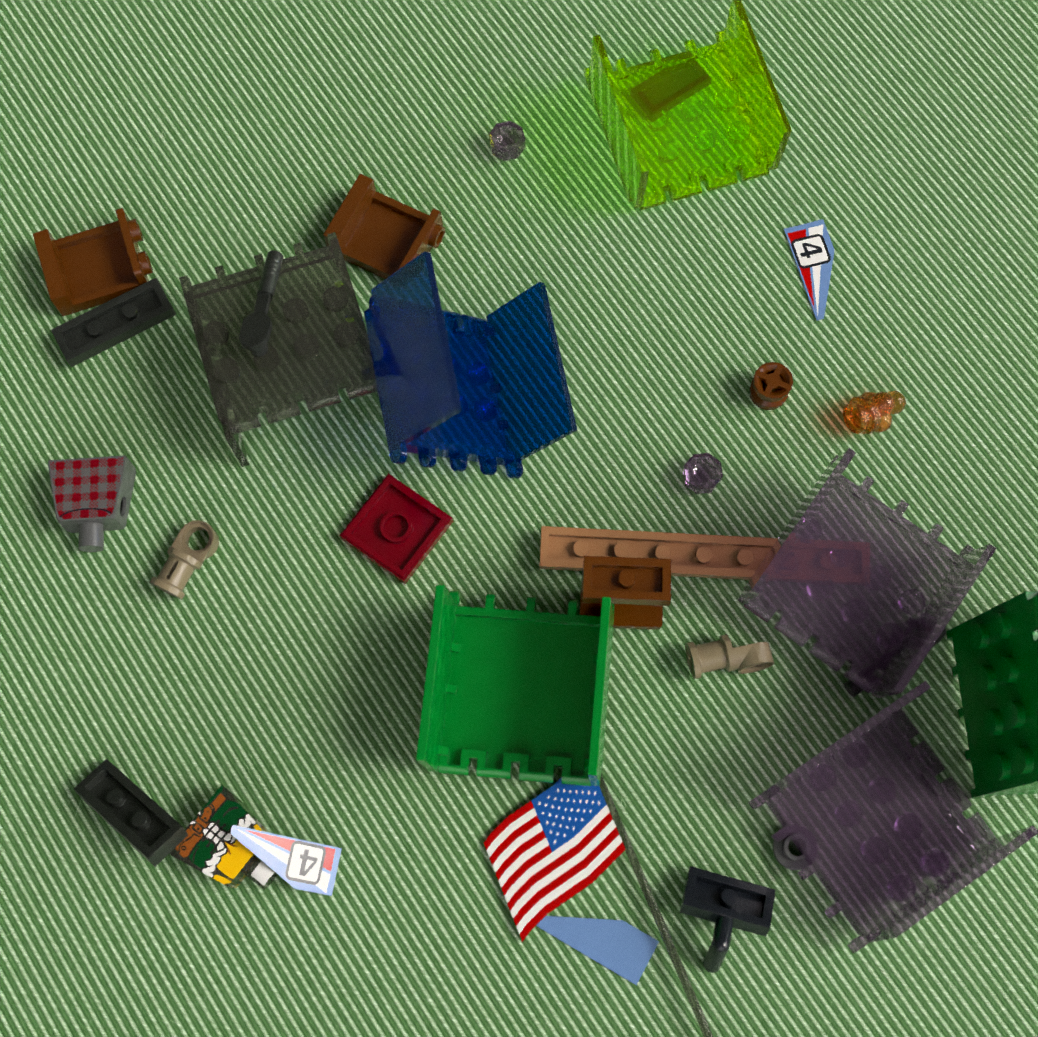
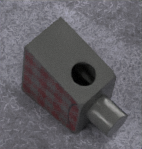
(92, 496)

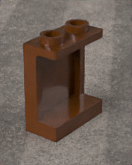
(382, 232)
(93, 264)
(635, 586)

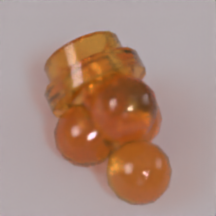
(873, 411)

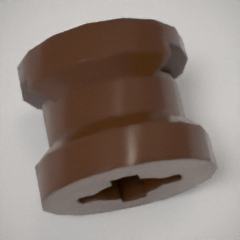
(775, 377)

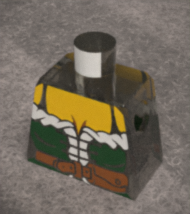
(215, 850)

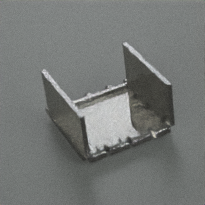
(312, 349)

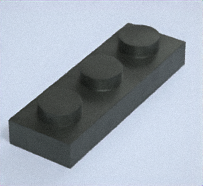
(113, 322)
(131, 812)

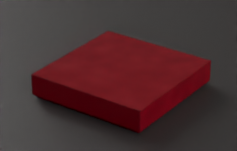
(396, 528)

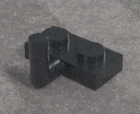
(728, 904)

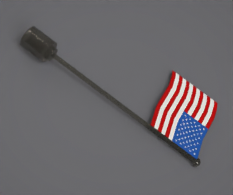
(559, 849)

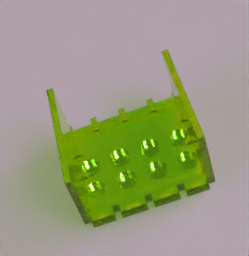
(690, 115)

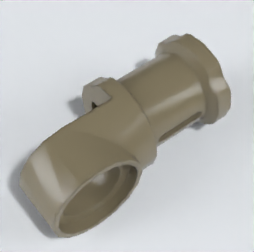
(183, 560)
(722, 655)

